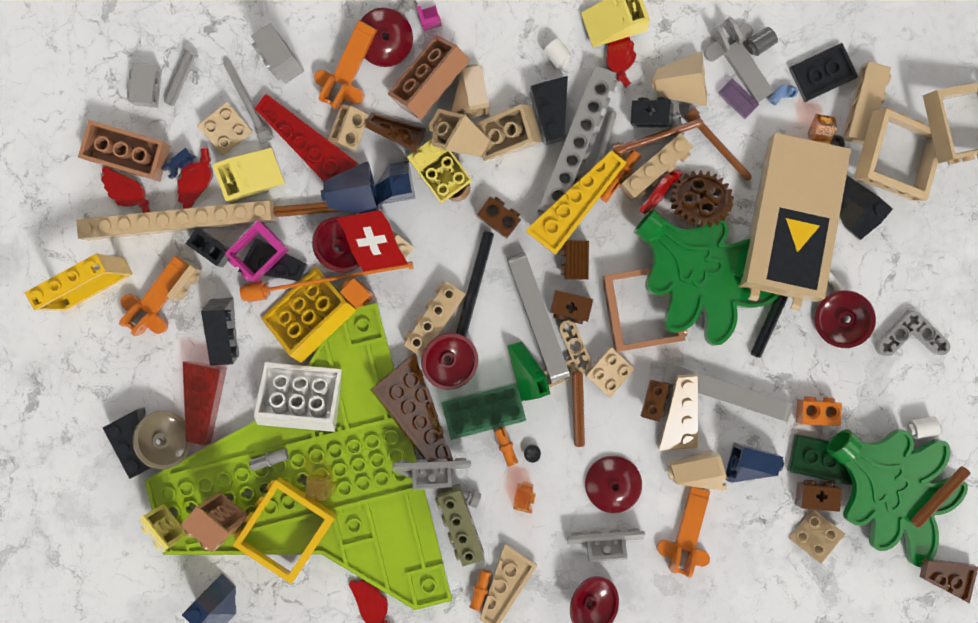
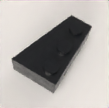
(550, 108)
(220, 331)
(121, 439)

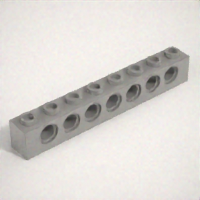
(606, 80)

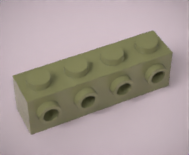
(461, 525)

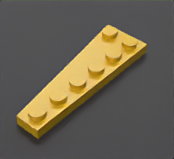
(566, 213)

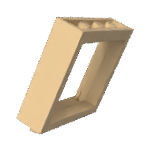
(939, 123)
(871, 151)

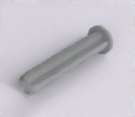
(180, 77)

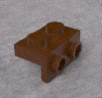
(654, 401)

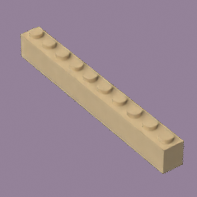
(175, 220)

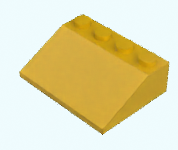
(308, 315)

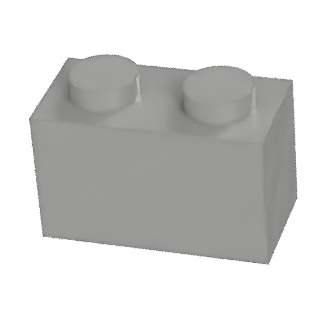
(144, 85)

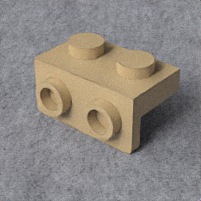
(188, 279)

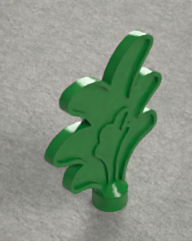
(698, 275)
(892, 486)

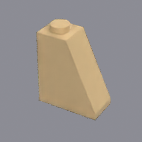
(682, 80)
(471, 93)
(457, 134)
(699, 470)

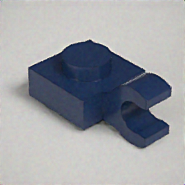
(180, 160)

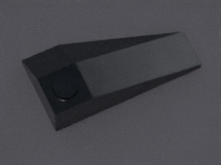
(861, 209)

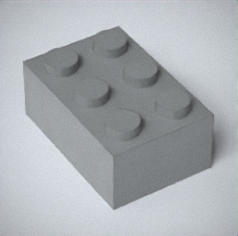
(276, 54)

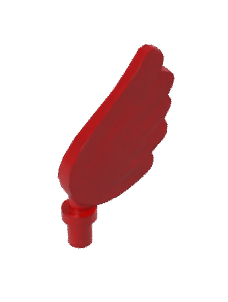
(620, 58)
(194, 180)
(124, 190)
(660, 191)
(370, 602)

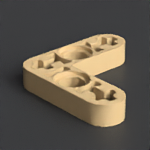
(572, 363)

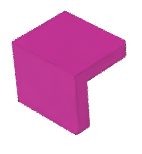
(429, 18)

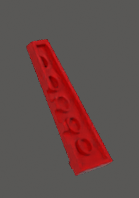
(312, 147)

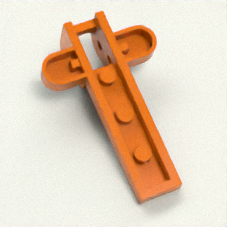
(347, 69)
(152, 301)
(688, 535)

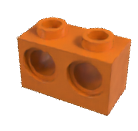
(356, 293)
(818, 414)

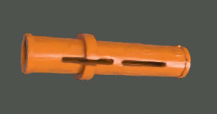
(631, 160)

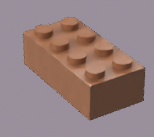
(428, 76)
(124, 150)
(214, 521)

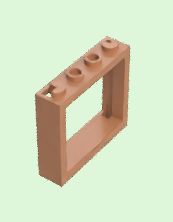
(614, 316)

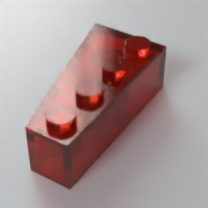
(202, 398)

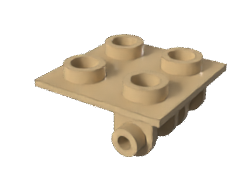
(224, 128)
(609, 372)
(817, 536)

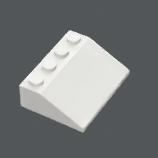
(298, 397)

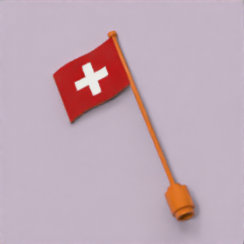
(370, 243)

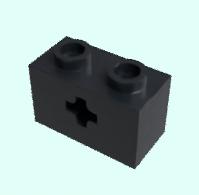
(661, 118)
(208, 247)

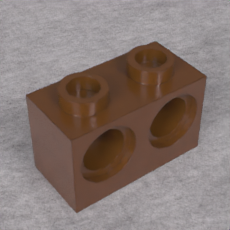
(495, 221)

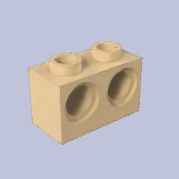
(344, 126)

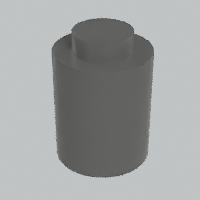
(762, 41)

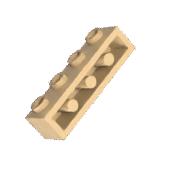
(867, 97)
(652, 170)
(435, 319)

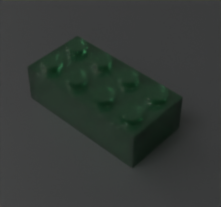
(483, 410)

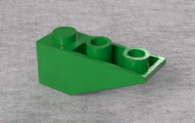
(528, 374)

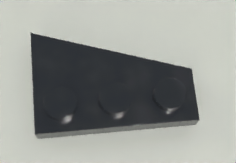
(286, 268)

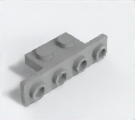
(431, 474)
(606, 545)

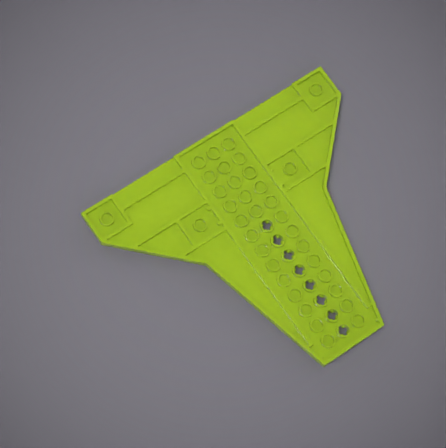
(380, 523)

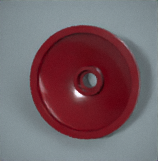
(398, 46)
(324, 239)
(831, 323)
(459, 367)
(612, 471)
(594, 601)

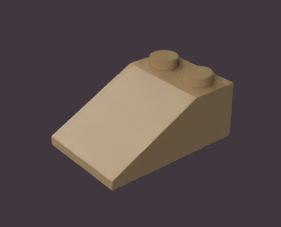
(510, 131)

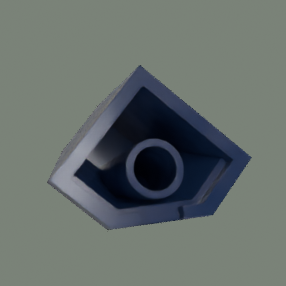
(395, 184)
(351, 190)
(752, 463)
(214, 604)

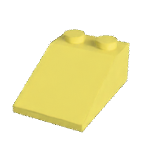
(162, 527)

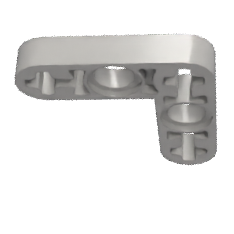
(915, 329)

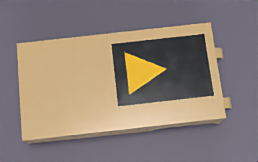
(795, 219)

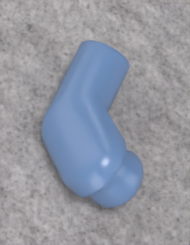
(783, 91)

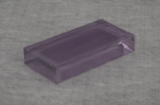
(738, 98)

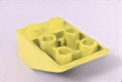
(615, 20)
(439, 171)
(248, 175)

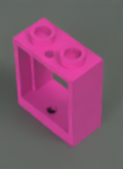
(234, 260)

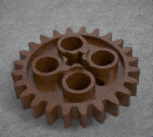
(701, 199)

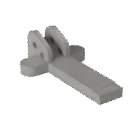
(738, 57)

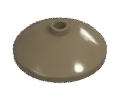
(171, 432)

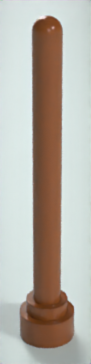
(693, 115)
(621, 148)

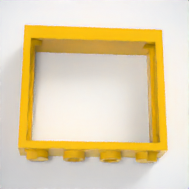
(78, 283)
(251, 519)

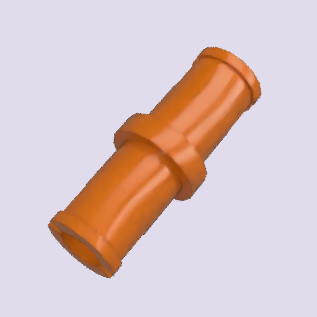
(505, 446)
(480, 589)

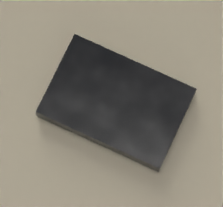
(823, 72)

